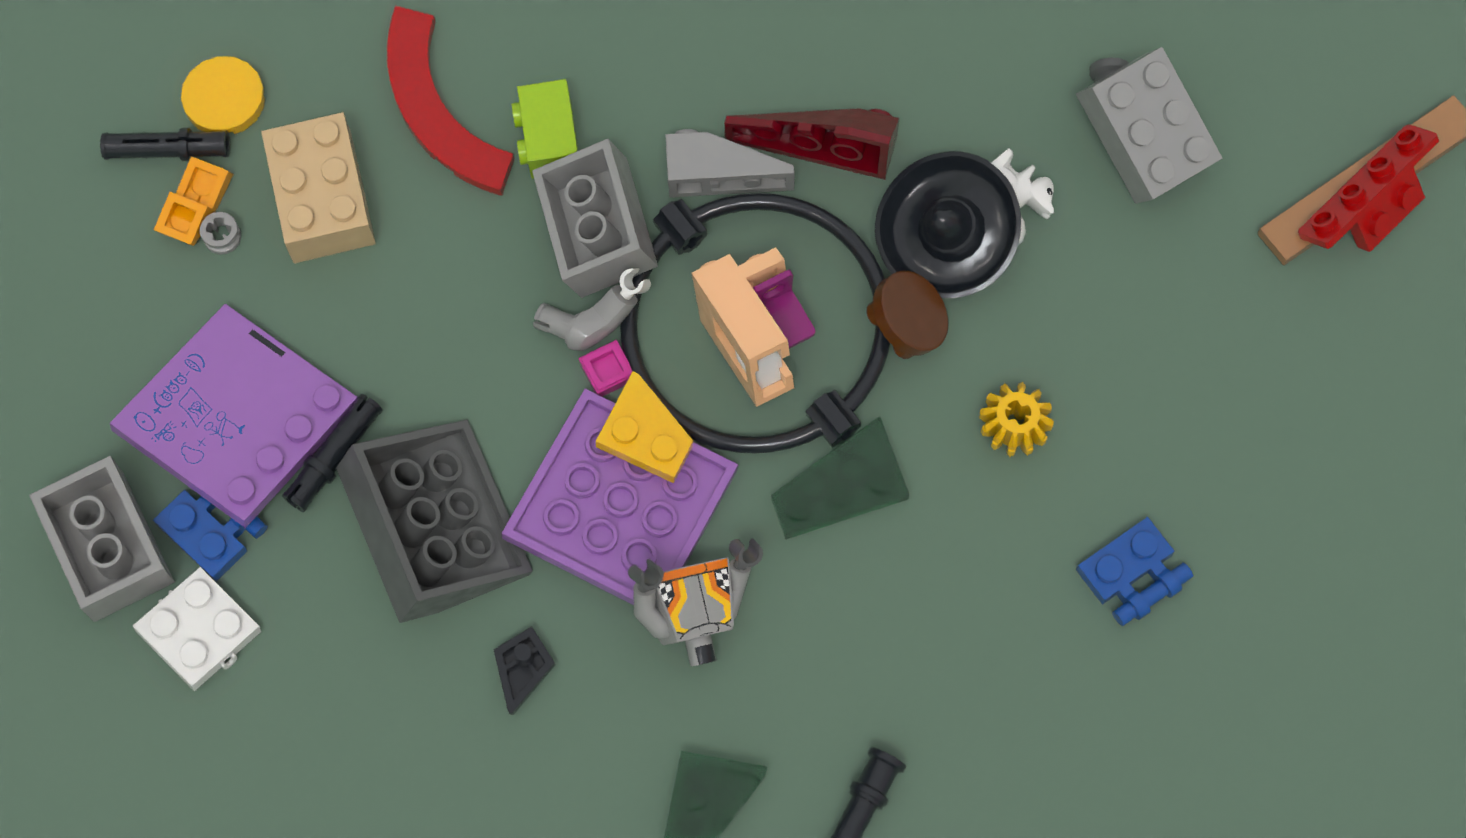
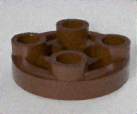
(909, 314)

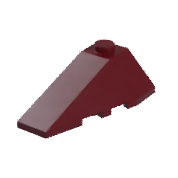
(838, 138)

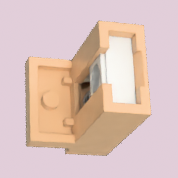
(742, 323)

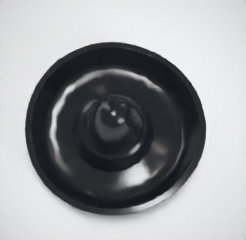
(949, 222)

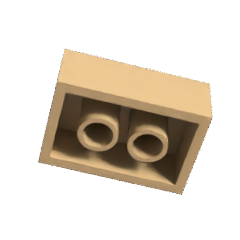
(318, 187)

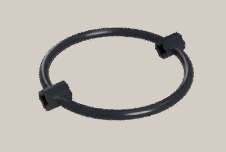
(829, 413)

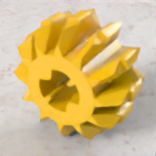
(1009, 431)

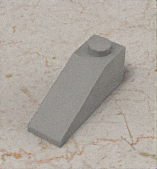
(716, 166)

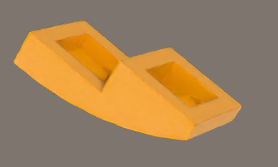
(195, 198)

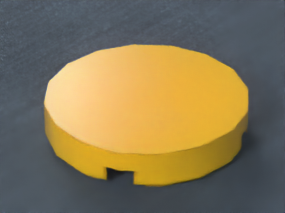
(223, 95)

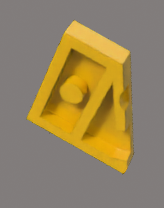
(645, 432)

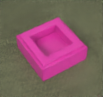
(606, 368)

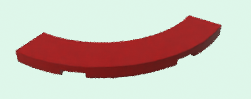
(426, 114)

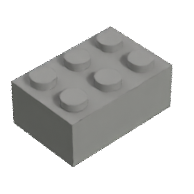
(1149, 126)
(594, 218)
(101, 539)

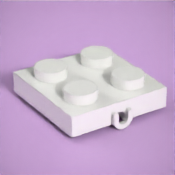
(197, 629)

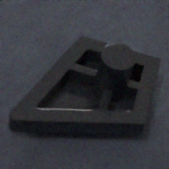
(522, 667)

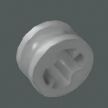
(229, 242)

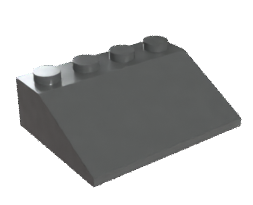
(431, 518)

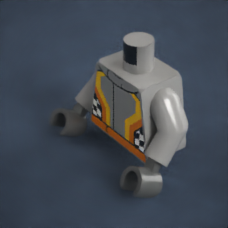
(693, 599)

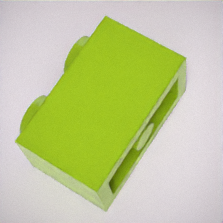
(546, 122)

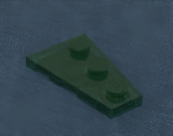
(843, 484)

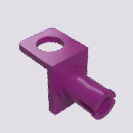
(785, 308)

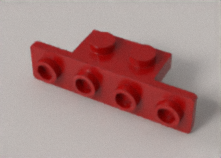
(1375, 196)

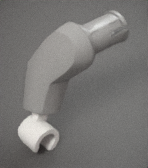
(596, 323)

